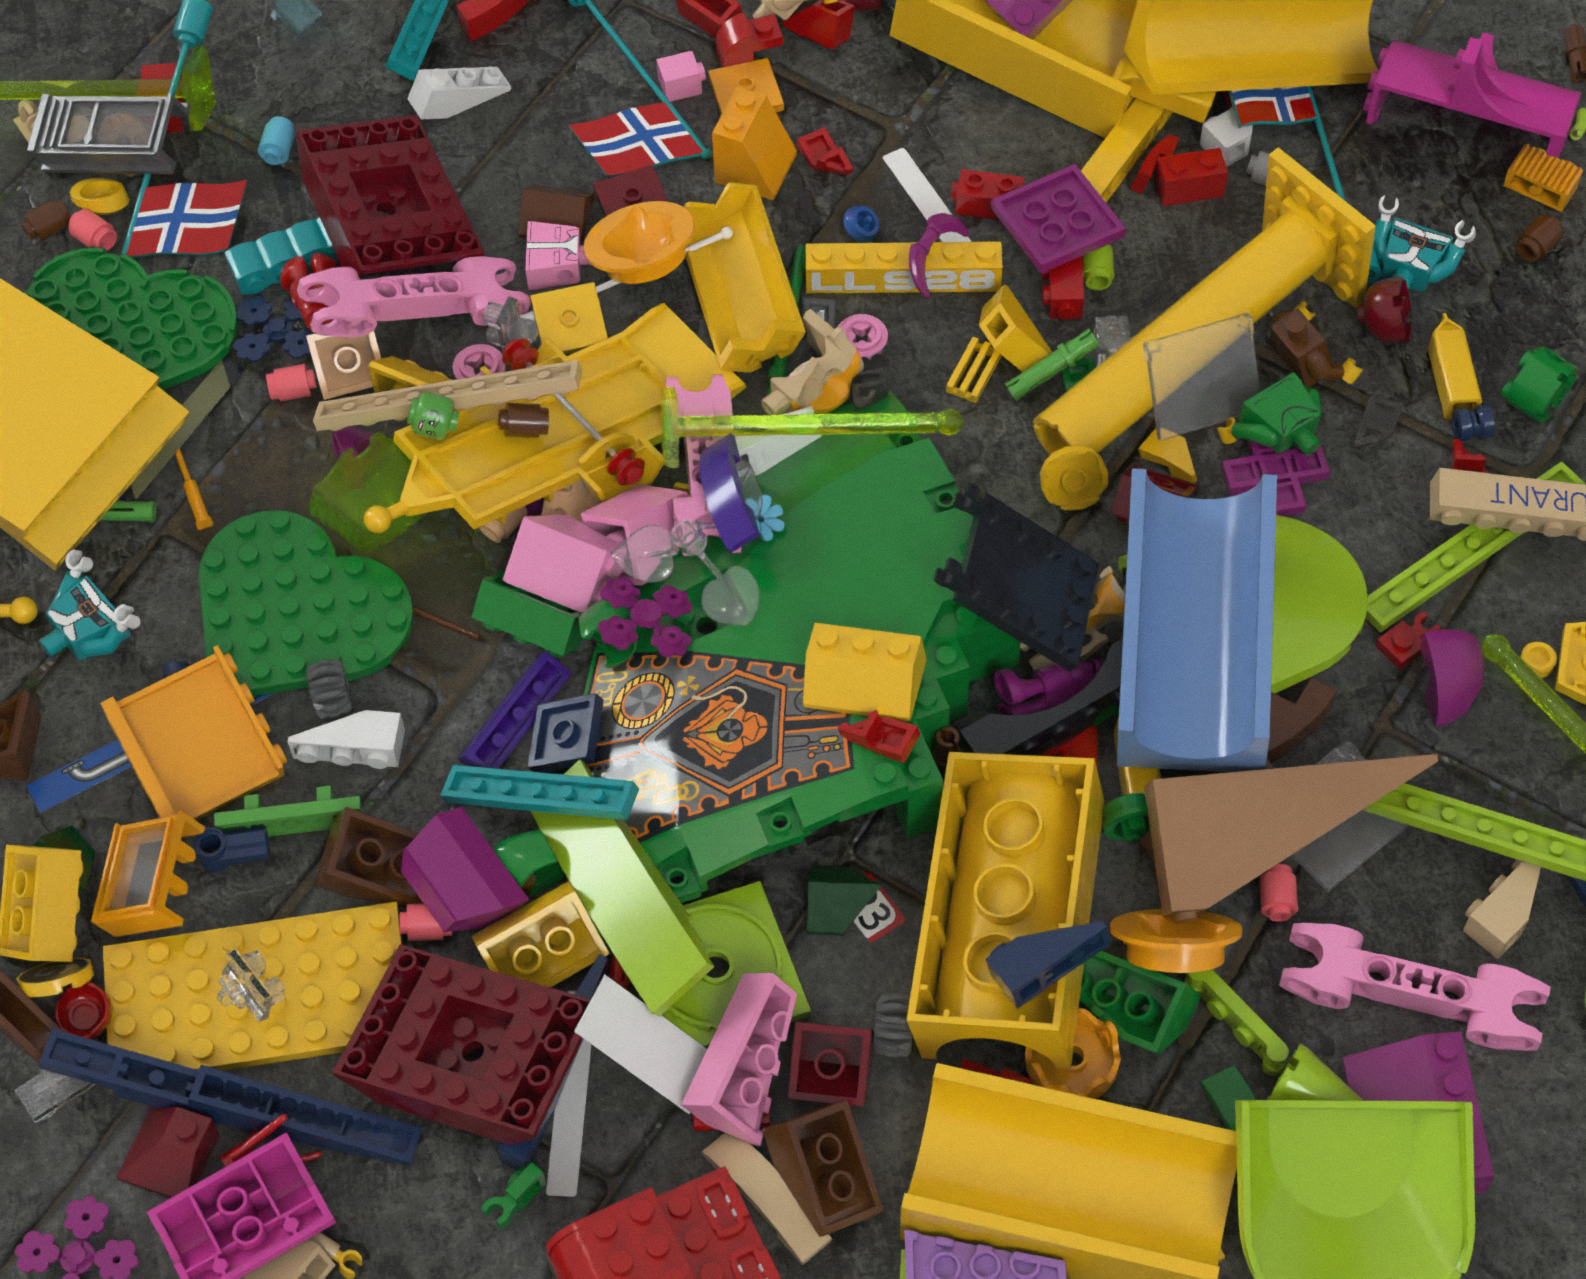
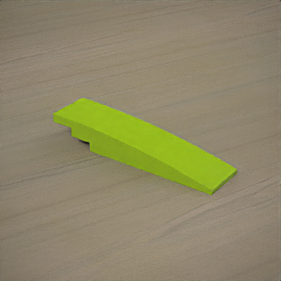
(628, 903)

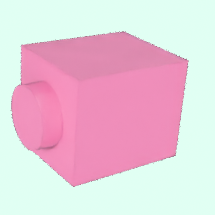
(680, 76)

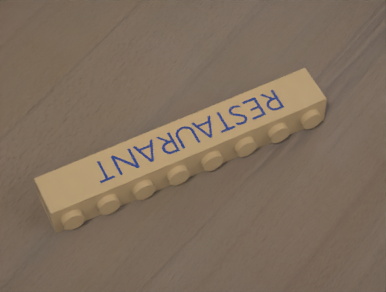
(1508, 503)

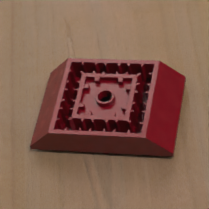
(388, 168)
(438, 1010)

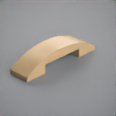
(767, 1193)

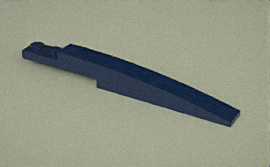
(229, 1099)

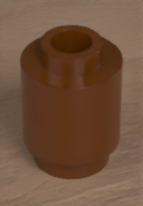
(45, 220)
(1539, 238)
(523, 420)

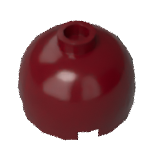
(1387, 310)

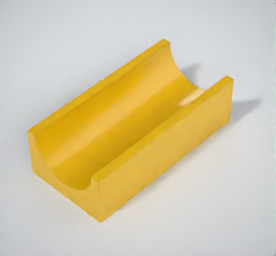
(1249, 44)
(1060, 70)
(1006, 864)
(1070, 1179)

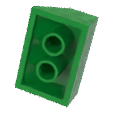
(527, 616)

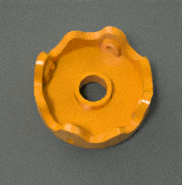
(1101, 1058)

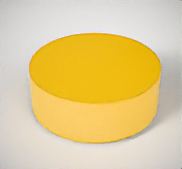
(1540, 658)

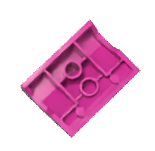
(242, 1214)

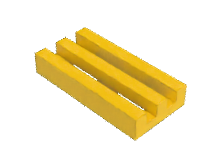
(983, 349)

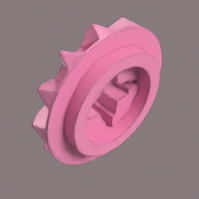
(865, 325)
(473, 356)

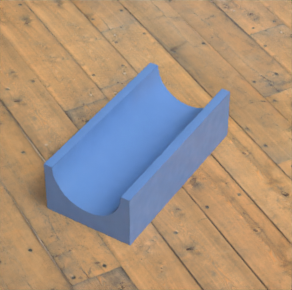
(1198, 629)

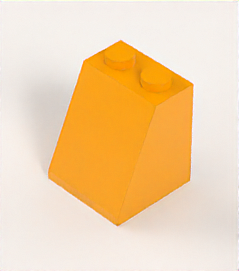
(751, 144)

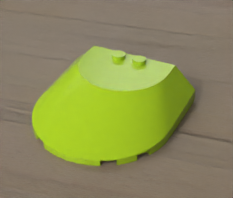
(1316, 602)
(1355, 1188)

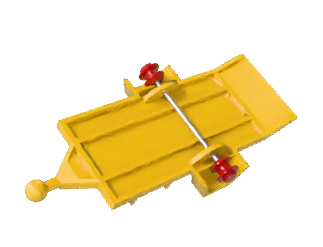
(609, 416)

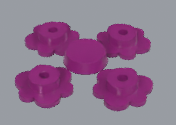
(645, 614)
(79, 1255)

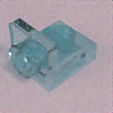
(297, 14)

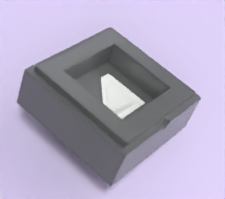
(822, 307)

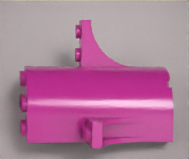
(1473, 86)

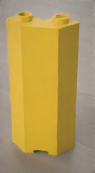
(742, 281)

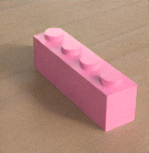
(742, 1058)

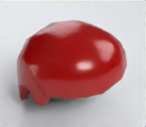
(84, 1011)

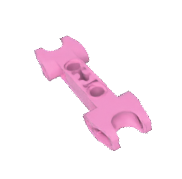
(361, 303)
(709, 402)
(1482, 1001)

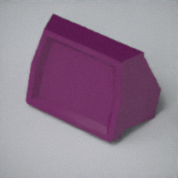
(459, 874)

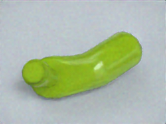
(1579, 128)

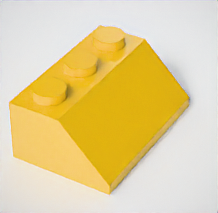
(394, 374)
(863, 671)
(40, 903)
(542, 939)

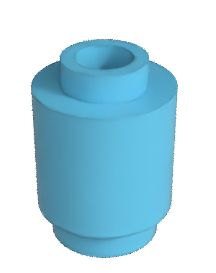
(277, 141)

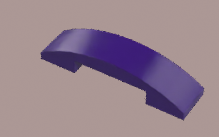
(724, 494)

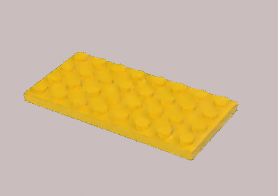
(169, 988)

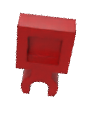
(1403, 642)

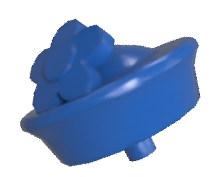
(861, 224)

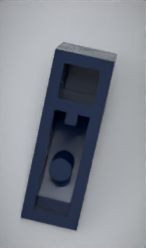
(1041, 959)

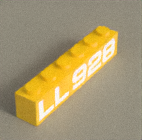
(887, 269)

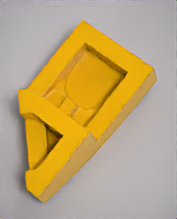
(1170, 453)

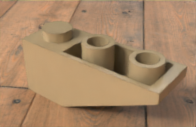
(1505, 912)

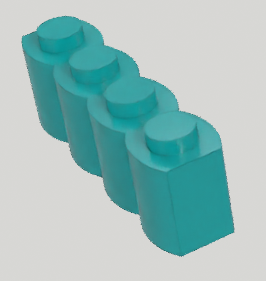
(260, 262)

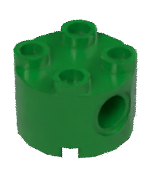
(1540, 383)

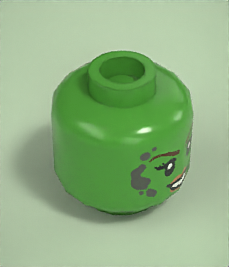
(432, 415)

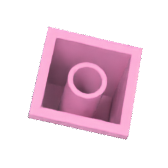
(630, 511)
(561, 560)

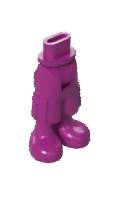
(1049, 684)

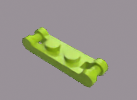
(1246, 1024)

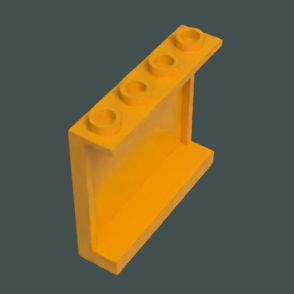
(196, 739)

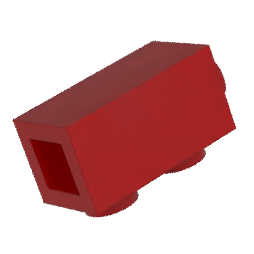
(978, 188)
(1064, 290)

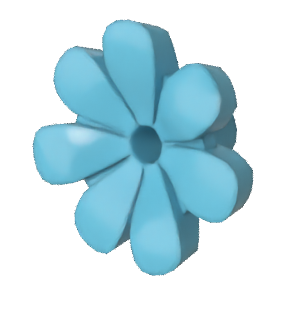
(767, 520)

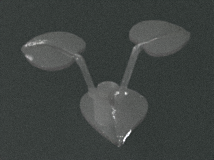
(649, 552)

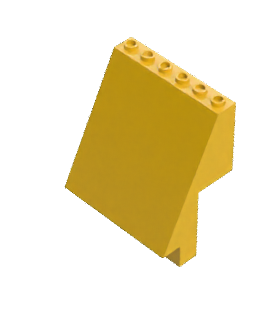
(71, 426)

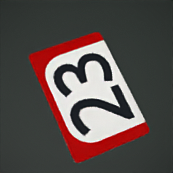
(878, 915)

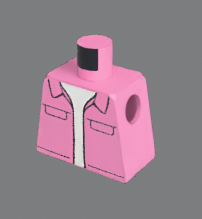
(553, 255)

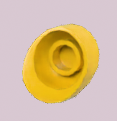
(100, 195)

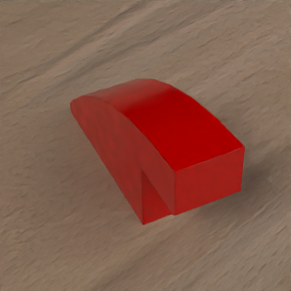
(484, 16)

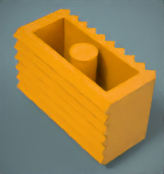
(1543, 177)

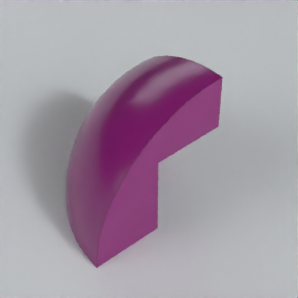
(1455, 671)

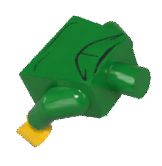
(1278, 417)

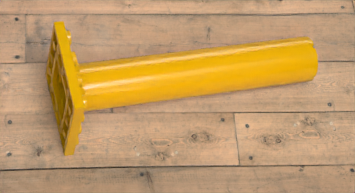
(1302, 236)

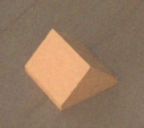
(342, 362)

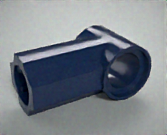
(235, 847)

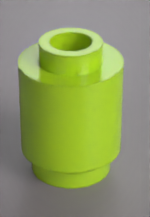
(1098, 268)

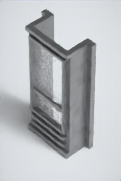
(104, 134)

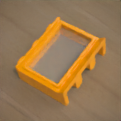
(141, 875)

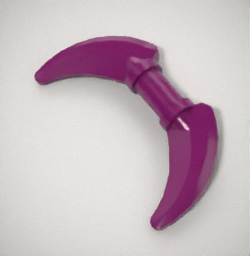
(936, 225)

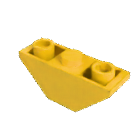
(1012, 330)

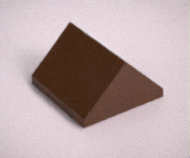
(555, 207)
(18, 735)

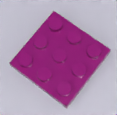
(1058, 218)

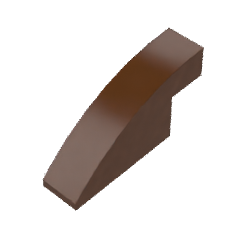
(1295, 722)
(23, 1020)

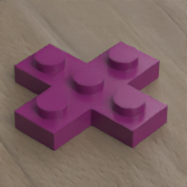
(1291, 470)

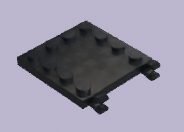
(1022, 579)

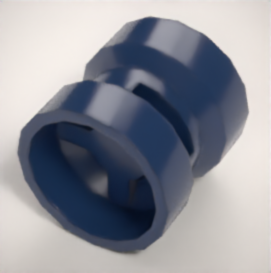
(1473, 423)

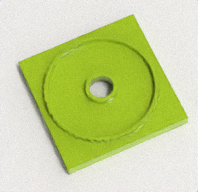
(745, 935)

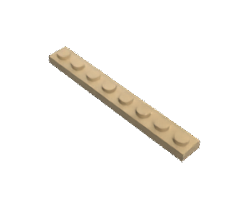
(465, 393)

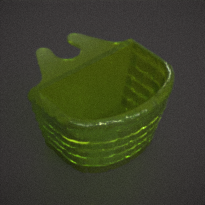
(358, 484)

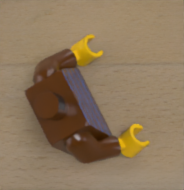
(1306, 349)

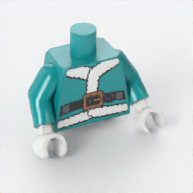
(1416, 251)
(84, 616)

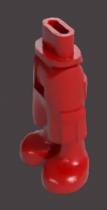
(296, 270)

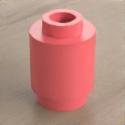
(92, 230)
(291, 382)
(1278, 893)
(420, 924)

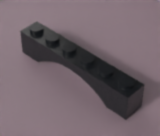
(1028, 732)

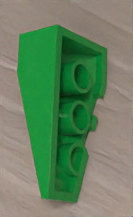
(1140, 1002)

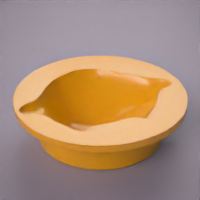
(640, 241)
(1175, 946)

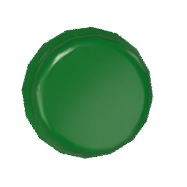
(1126, 818)

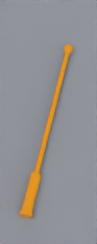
(194, 497)

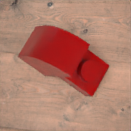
(741, 37)

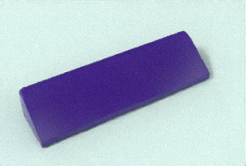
(515, 713)

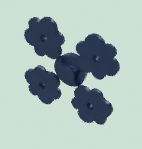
(275, 330)

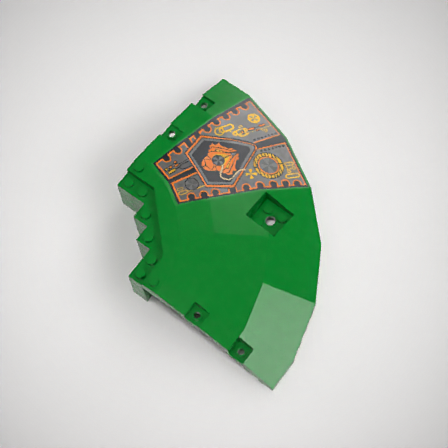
(725, 729)

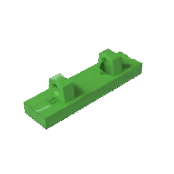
(287, 818)

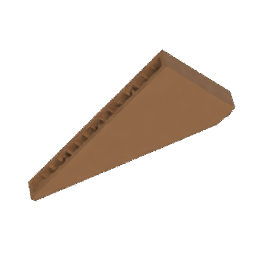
(1236, 825)

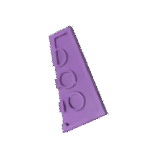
(948, 1259)

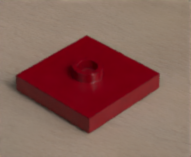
(628, 190)

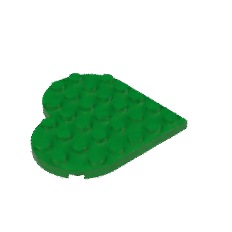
(160, 320)
(287, 601)

